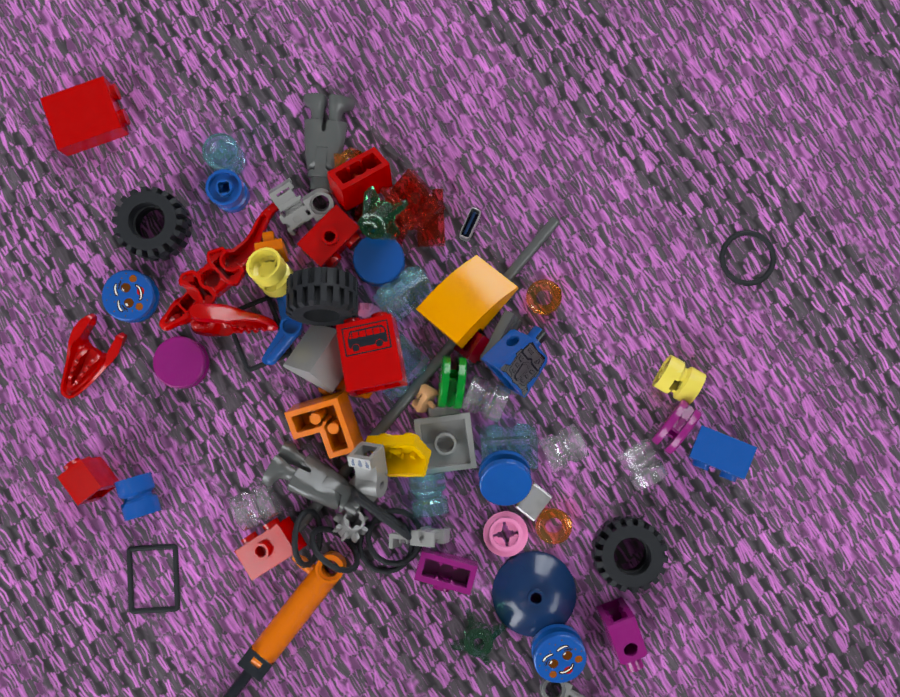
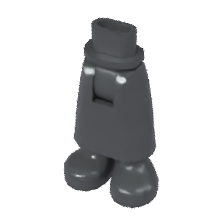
(324, 138)
(311, 479)

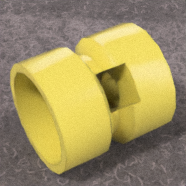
(269, 271)
(681, 381)

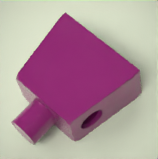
(623, 633)

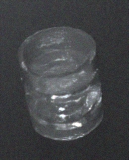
(486, 398)
(563, 448)
(643, 466)
(250, 508)

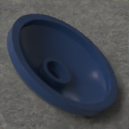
(530, 574)

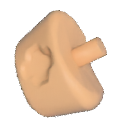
(427, 396)

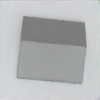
(318, 358)
(449, 440)

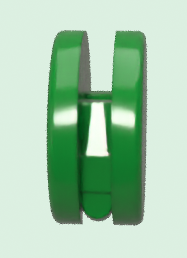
(452, 383)

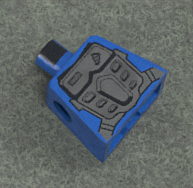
(518, 359)

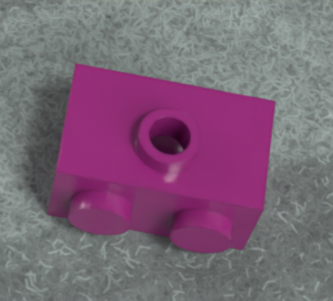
(446, 571)

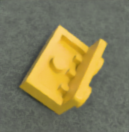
(404, 454)

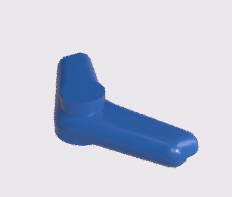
(288, 332)

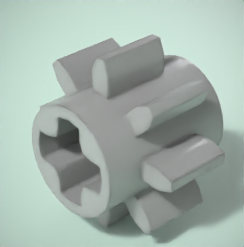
(345, 530)

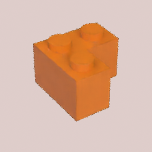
(331, 417)

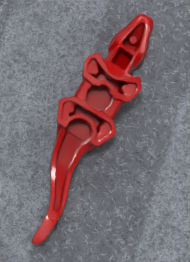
(218, 275)

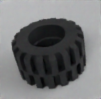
(135, 209)
(321, 296)
(646, 570)

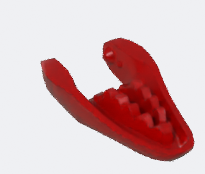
(226, 320)
(83, 360)

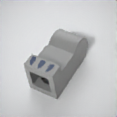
(369, 471)

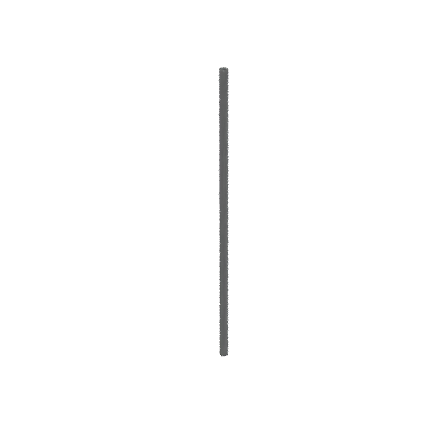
(435, 363)

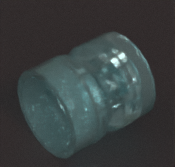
(220, 150)
(429, 496)

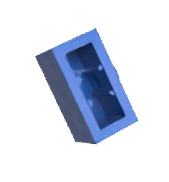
(721, 453)

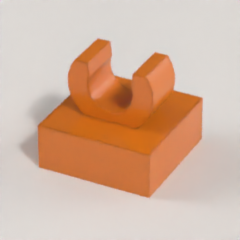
(270, 241)

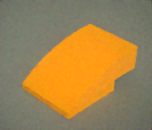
(467, 300)

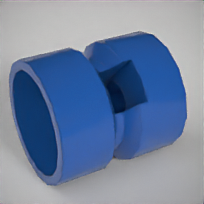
(227, 191)
(137, 496)

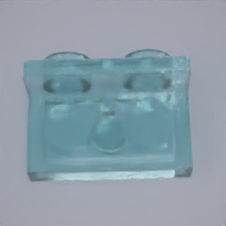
(517, 438)

